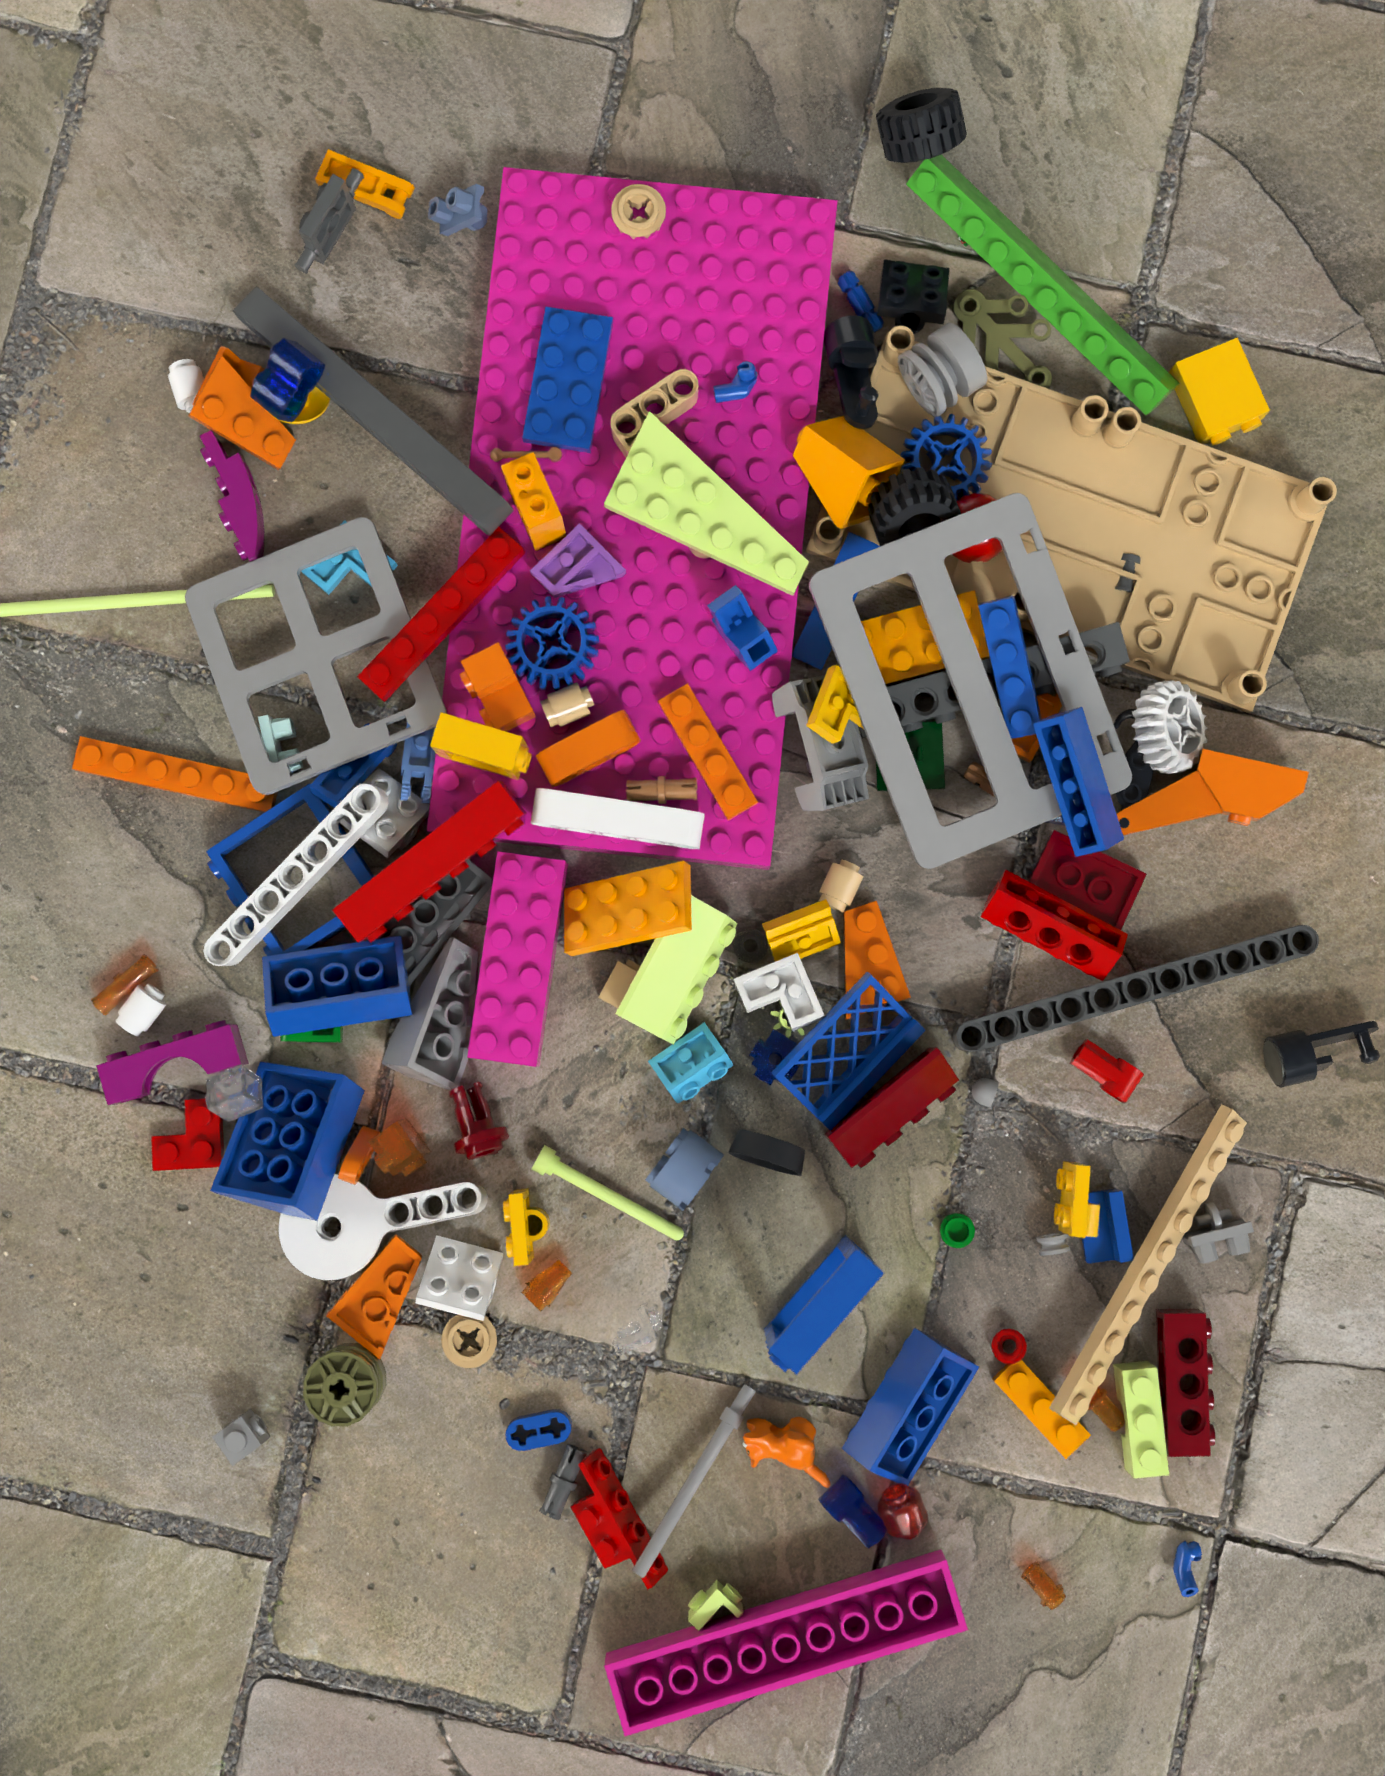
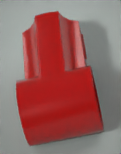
(1114, 1075)

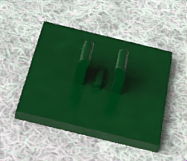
(928, 753)

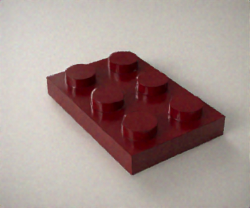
(1088, 881)

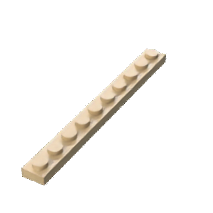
(1148, 1265)

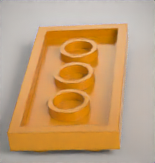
(906, 644)
(627, 909)

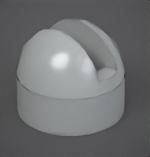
(984, 1091)

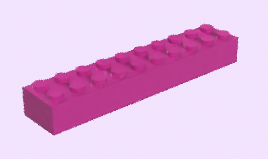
(784, 1642)

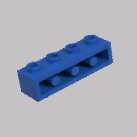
(1078, 782)

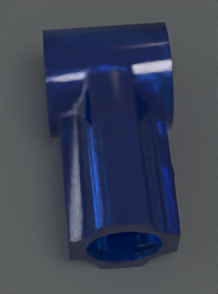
(847, 1504)

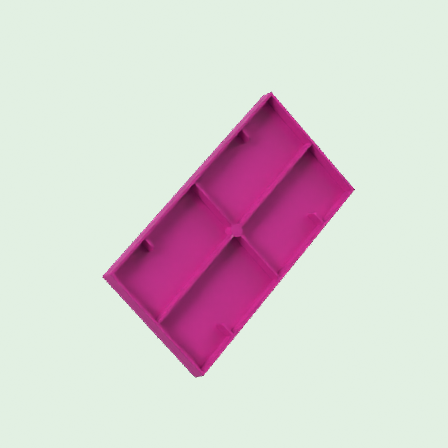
(710, 289)

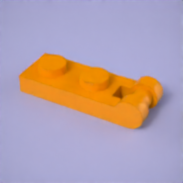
(372, 187)

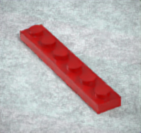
(441, 614)

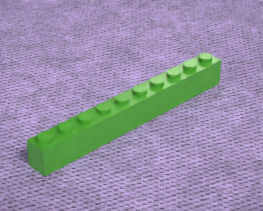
(1042, 283)

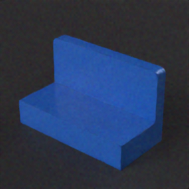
(1113, 1229)

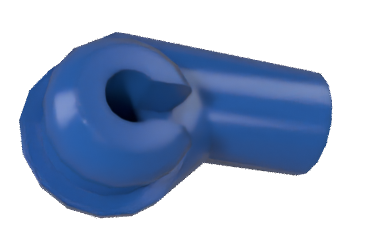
(740, 385)
(1185, 1554)

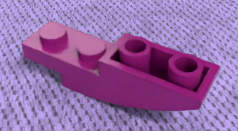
(241, 502)

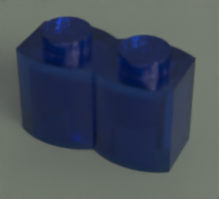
(287, 380)

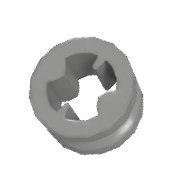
(1053, 1244)

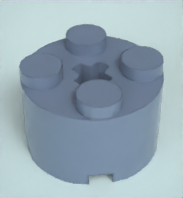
(686, 1169)

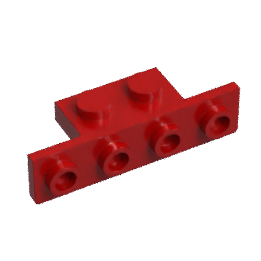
(612, 1520)

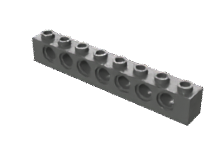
(1105, 640)

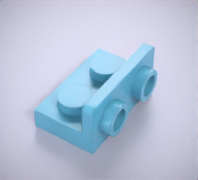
(691, 1063)

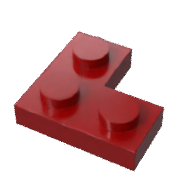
(198, 1148)

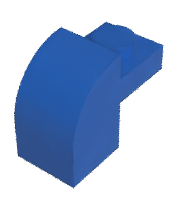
(741, 629)

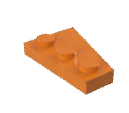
(233, 414)
(871, 951)
(375, 1298)

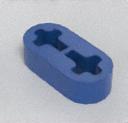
(541, 1438)

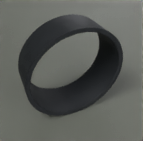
(768, 1152)

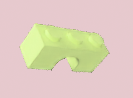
(1144, 1428)

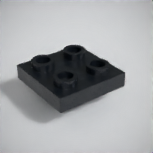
(913, 294)

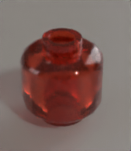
(902, 1511)

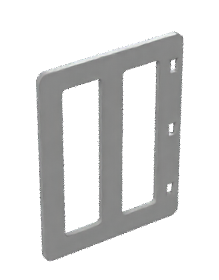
(922, 558)

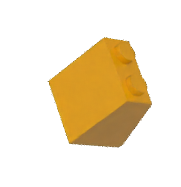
(844, 467)

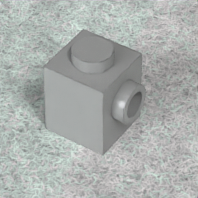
(241, 1436)

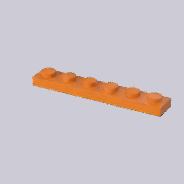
(169, 774)

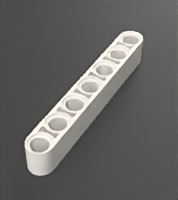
(280, 880)

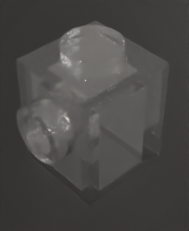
(234, 1093)

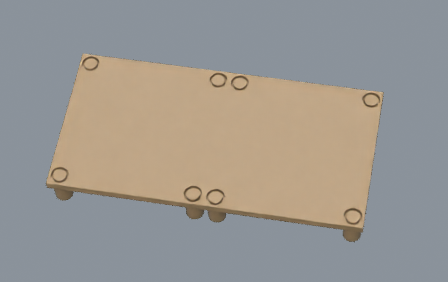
(1211, 529)

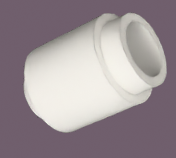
(185, 382)
(141, 1009)

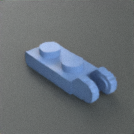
(418, 762)

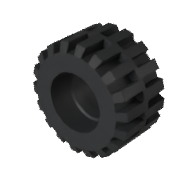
(921, 125)
(910, 504)

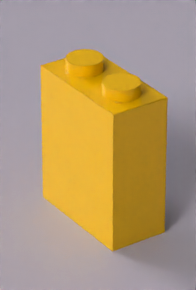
(1219, 393)

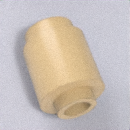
(567, 705)
(841, 885)

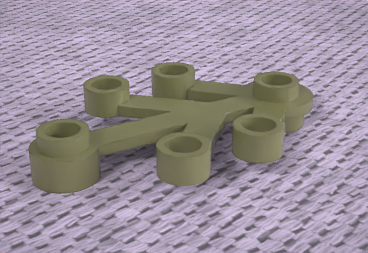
(999, 334)

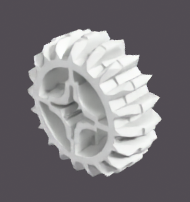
(1169, 726)

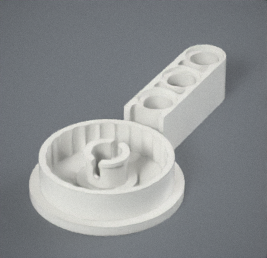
(363, 1225)

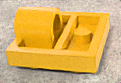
(1074, 1213)
(520, 1241)

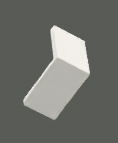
(785, 982)

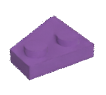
(576, 564)

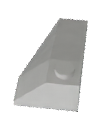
(433, 1038)

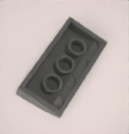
(437, 918)

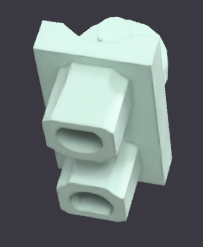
(272, 732)

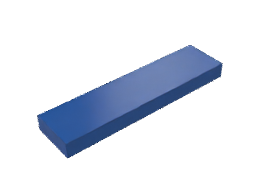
(814, 643)

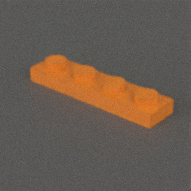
(707, 752)

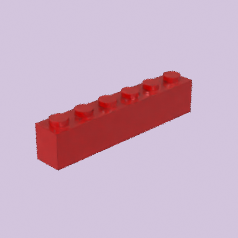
(430, 861)

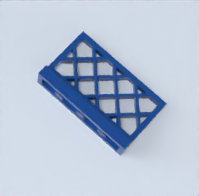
(864, 1067)

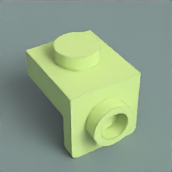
(707, 1603)

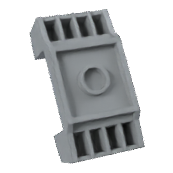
(836, 767)

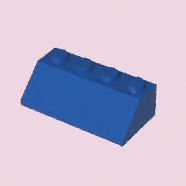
(336, 986)
(909, 1408)

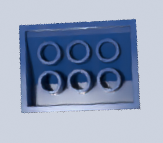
(292, 1145)

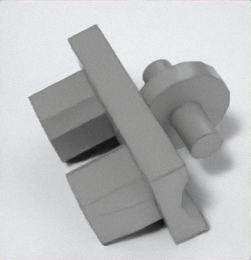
(1233, 1232)

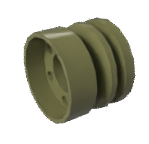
(360, 1372)

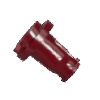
(479, 1136)

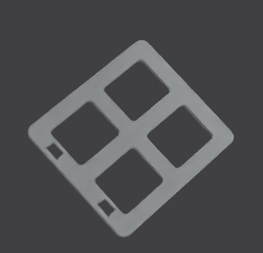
(311, 655)

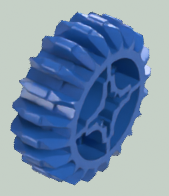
(935, 449)
(567, 617)

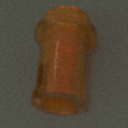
(1049, 1593)

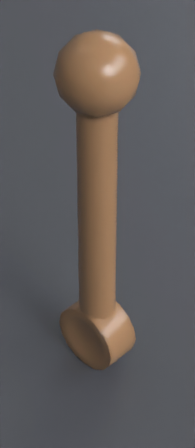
(553, 454)

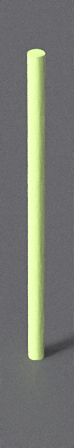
(112, 602)

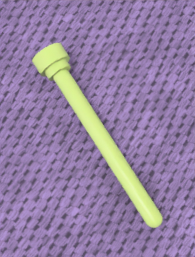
(550, 1163)

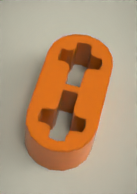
(357, 1156)

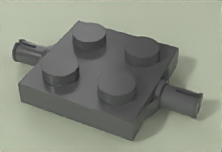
(327, 219)

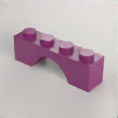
(131, 1076)

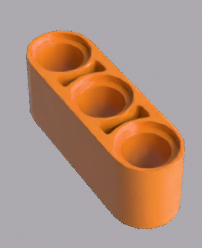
(588, 748)

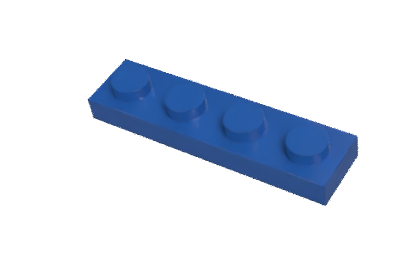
(1010, 665)

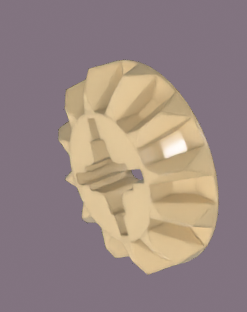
(638, 196)
(470, 1356)

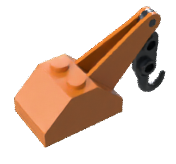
(1221, 785)

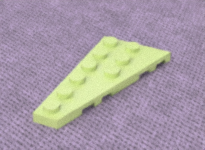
(686, 501)

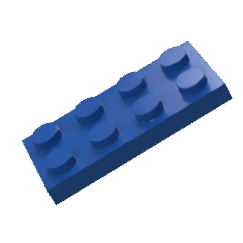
(567, 379)

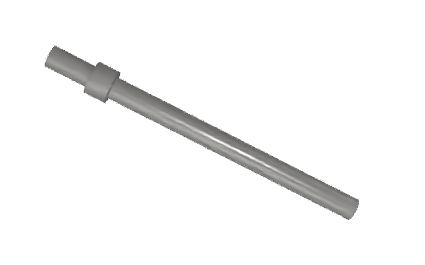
(731, 1420)

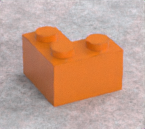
(494, 681)

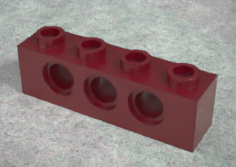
(1171, 1329)

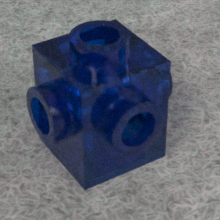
(775, 1044)

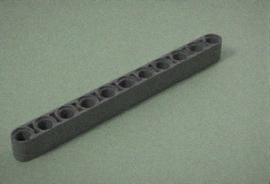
(380, 416)
(1151, 987)

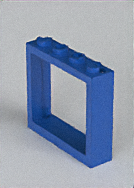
(238, 893)
(820, 1305)

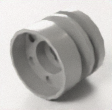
(942, 369)

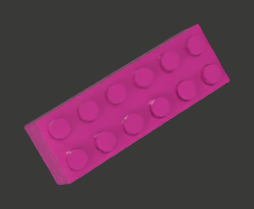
(518, 959)

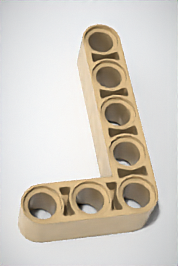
(662, 394)

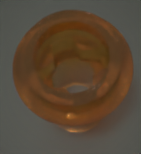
(546, 1285)

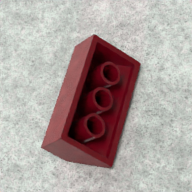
(892, 1106)

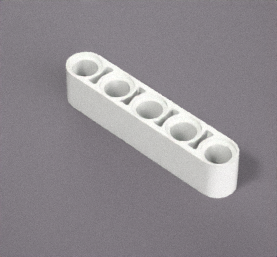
(617, 818)

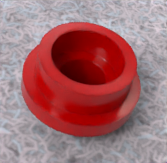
(999, 1340)

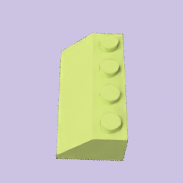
(676, 973)

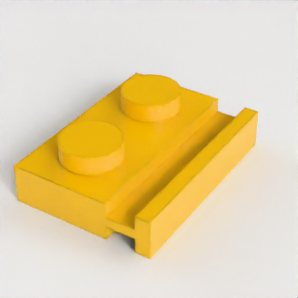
(802, 931)

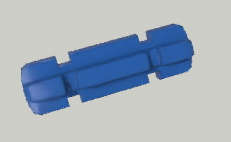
(859, 299)

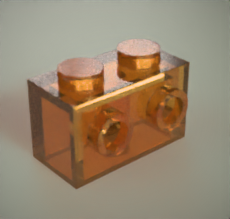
(399, 1149)

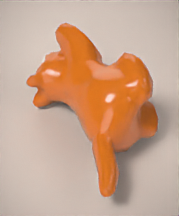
(789, 1445)

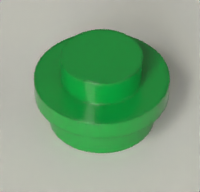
(957, 1230)

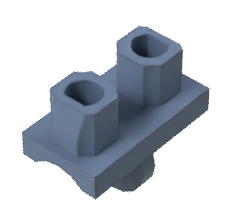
(459, 210)

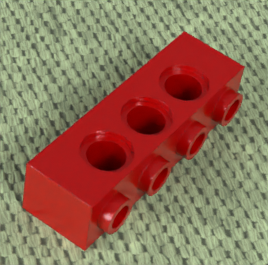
(1054, 925)

